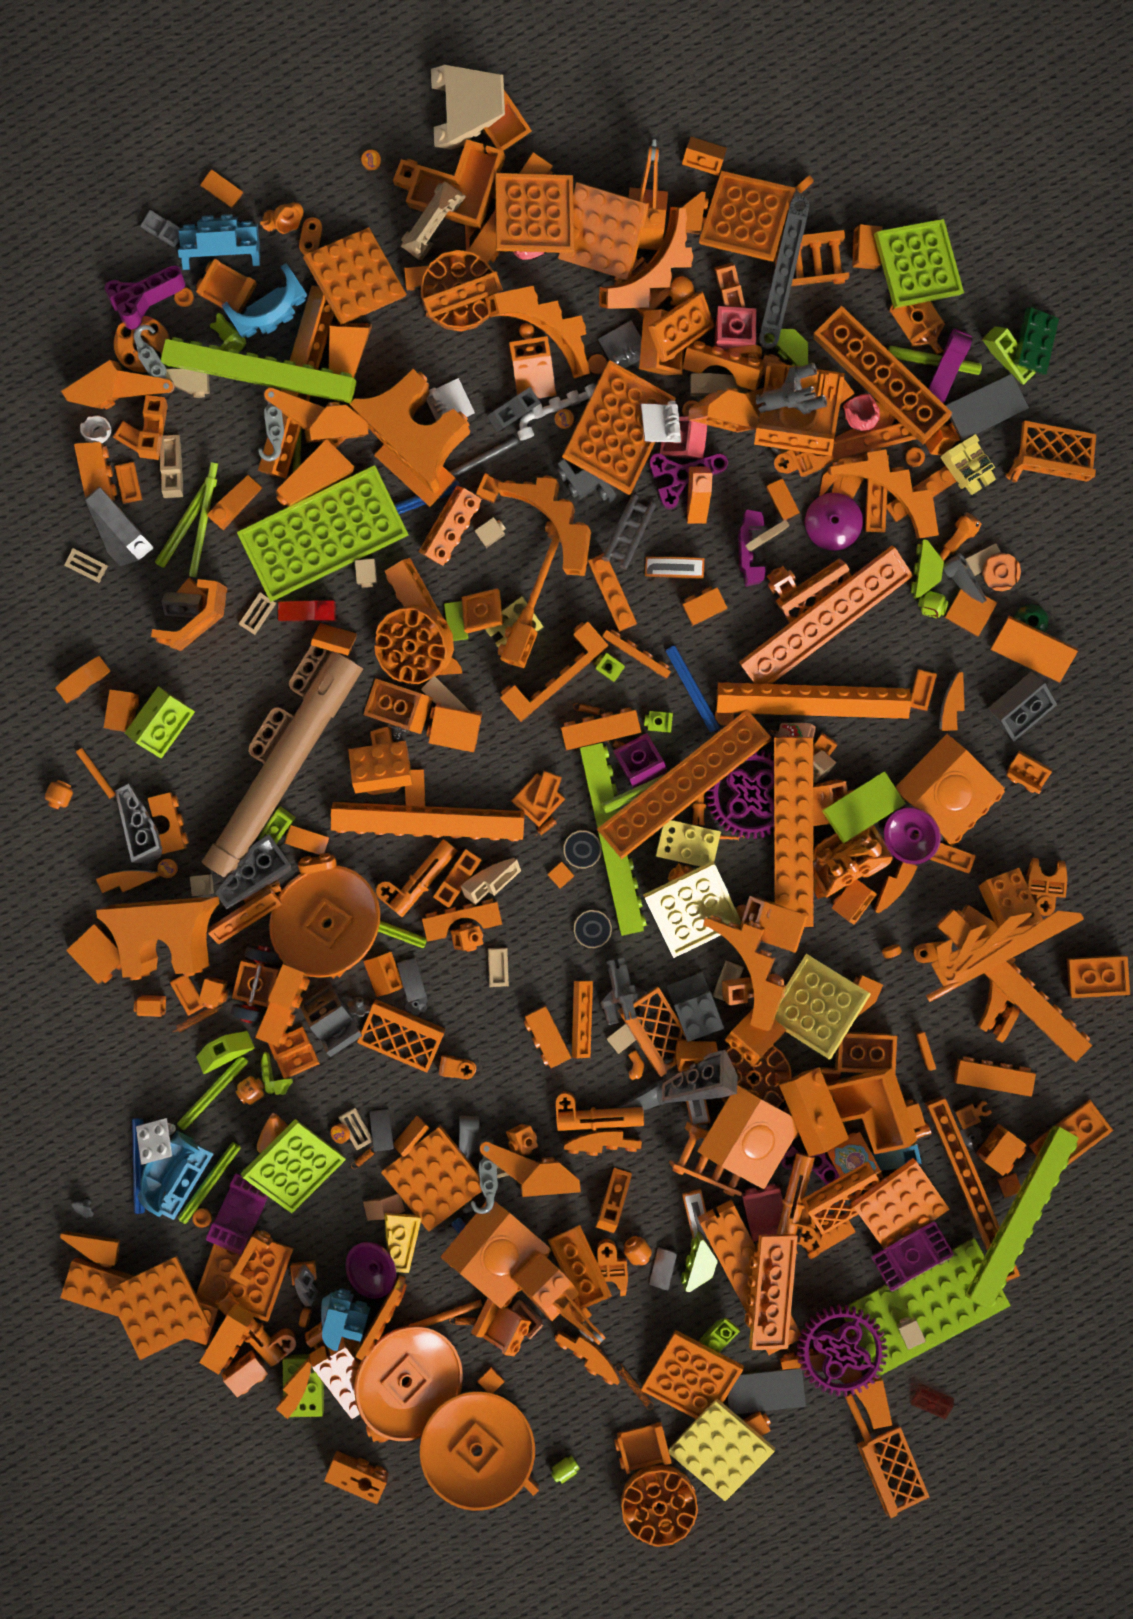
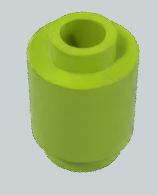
(564, 1469)

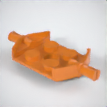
(922, 332)

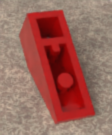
(307, 611)

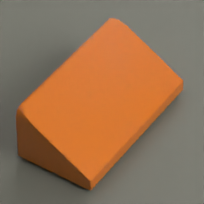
(782, 499)

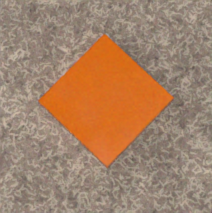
(482, 610)
(970, 613)
(333, 639)
(525, 798)

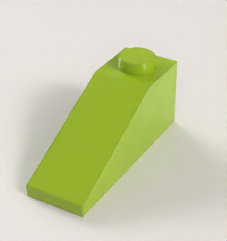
(1003, 348)

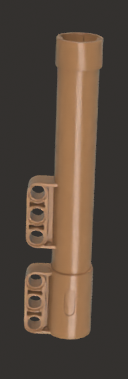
(284, 752)

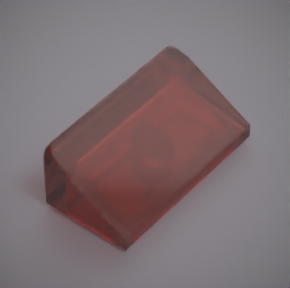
(932, 1401)

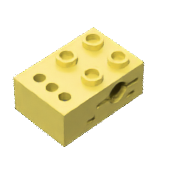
(687, 843)

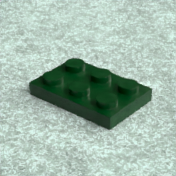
(1036, 341)

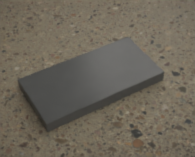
(987, 407)
(767, 1391)

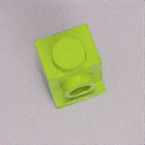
(617, 667)
(666, 721)

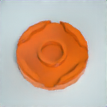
(1001, 571)

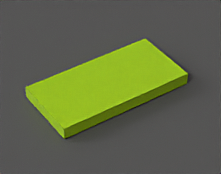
(863, 807)

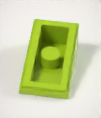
(455, 621)
(277, 825)

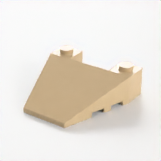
(472, 103)
(446, 199)

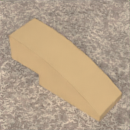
(171, 467)
(490, 880)

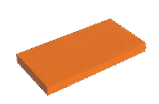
(681, 326)
(400, 470)
(1034, 649)
(1085, 1124)
(580, 1267)

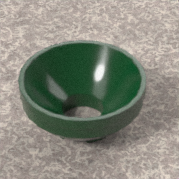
(1030, 609)

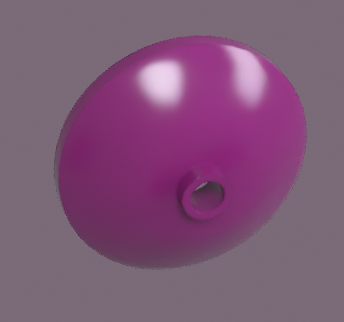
(831, 535)
(903, 841)
(365, 1275)

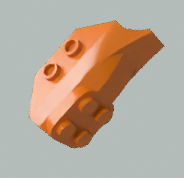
(826, 883)

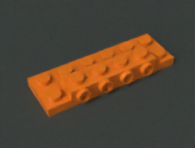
(771, 1291)

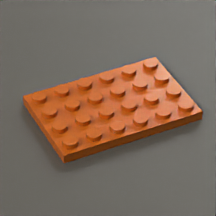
(611, 428)

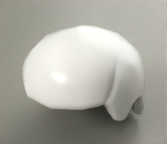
(99, 435)

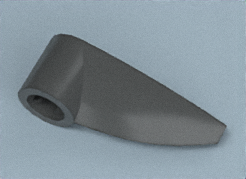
(963, 576)
(648, 1098)
(468, 1134)

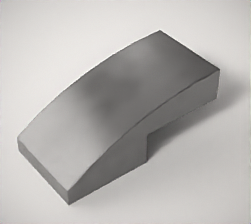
(161, 228)
(411, 979)
(381, 1130)
(305, 1287)

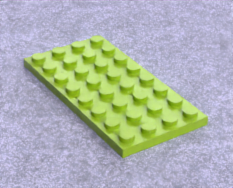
(322, 533)
(933, 1300)

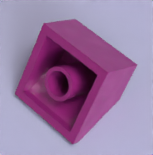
(640, 761)

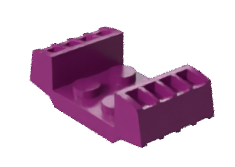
(751, 521)
(237, 1216)
(912, 1256)

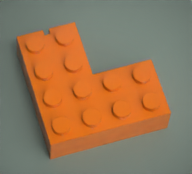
(472, 177)
(283, 1001)
(879, 1103)

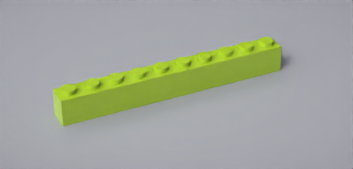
(258, 371)
(618, 870)
(1021, 1217)

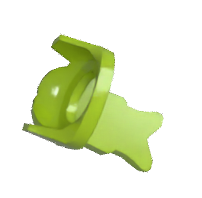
(228, 333)
(270, 1085)

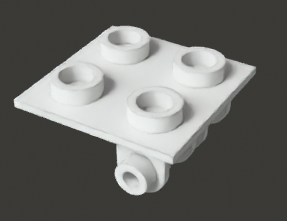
(449, 397)
(661, 422)
(155, 1140)

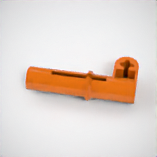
(404, 900)
(572, 1119)
(789, 1224)
(257, 1337)

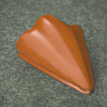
(271, 1130)

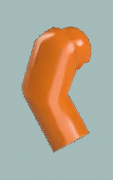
(638, 1066)

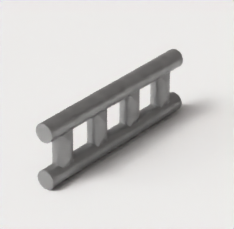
(632, 542)

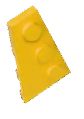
(401, 1238)

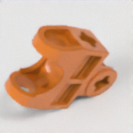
(804, 462)
(1036, 877)
(611, 1267)

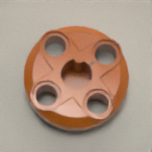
(126, 345)

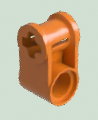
(452, 1067)

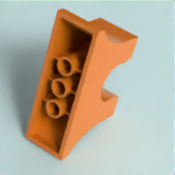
(416, 445)
(176, 922)

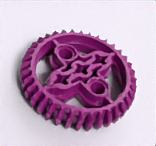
(726, 818)
(834, 1346)

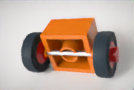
(255, 983)

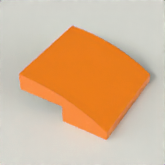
(295, 1054)

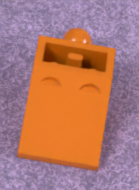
(508, 128)
(532, 368)
(824, 796)
(781, 924)

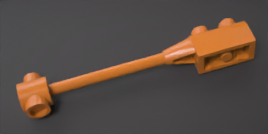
(522, 634)

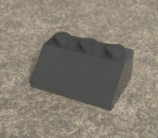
(1022, 706)

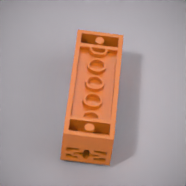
(592, 644)

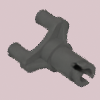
(792, 394)
(622, 993)

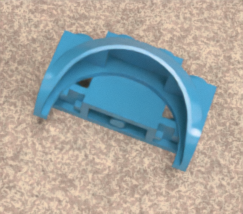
(219, 237)
(270, 309)
(173, 1175)
(342, 1318)

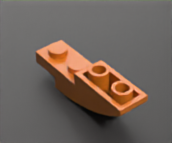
(594, 1141)
(595, 1360)

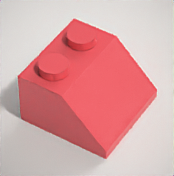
(735, 327)
(692, 441)

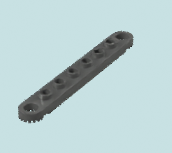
(784, 272)

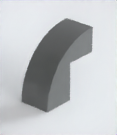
(513, 409)

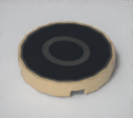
(582, 849)
(592, 929)

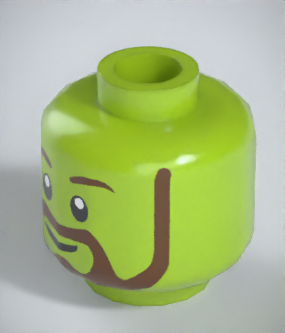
(933, 604)

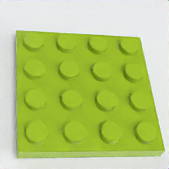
(918, 263)
(293, 1166)

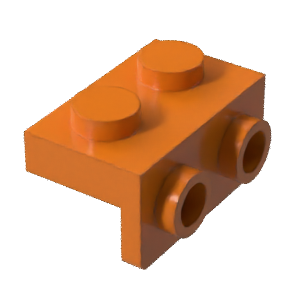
(1028, 772)

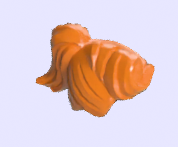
(284, 218)

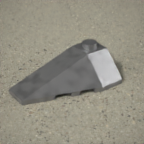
(120, 536)
(139, 829)
(255, 871)
(706, 1080)

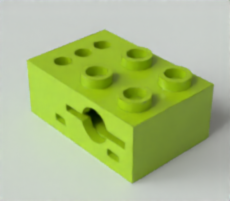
(159, 722)
(313, 1398)

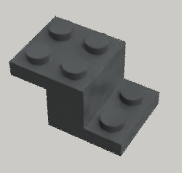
(584, 483)
(695, 1006)
(330, 1020)

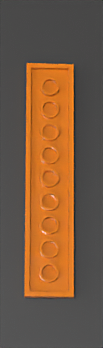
(827, 618)
(684, 784)
(794, 824)

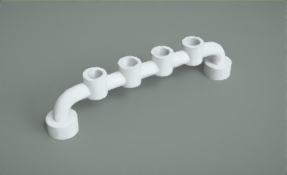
(555, 405)

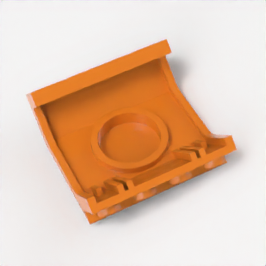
(789, 426)
(210, 615)
(951, 788)
(749, 1137)
(492, 1252)

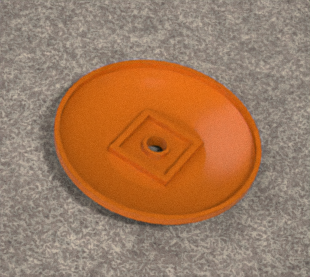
(307, 903)
(433, 1376)
(505, 1458)

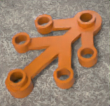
(827, 857)

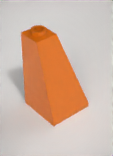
(347, 346)
(319, 471)

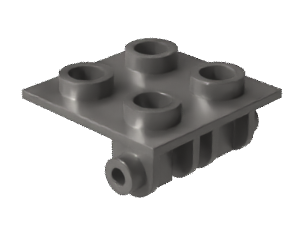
(622, 345)

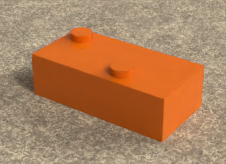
(814, 1112)

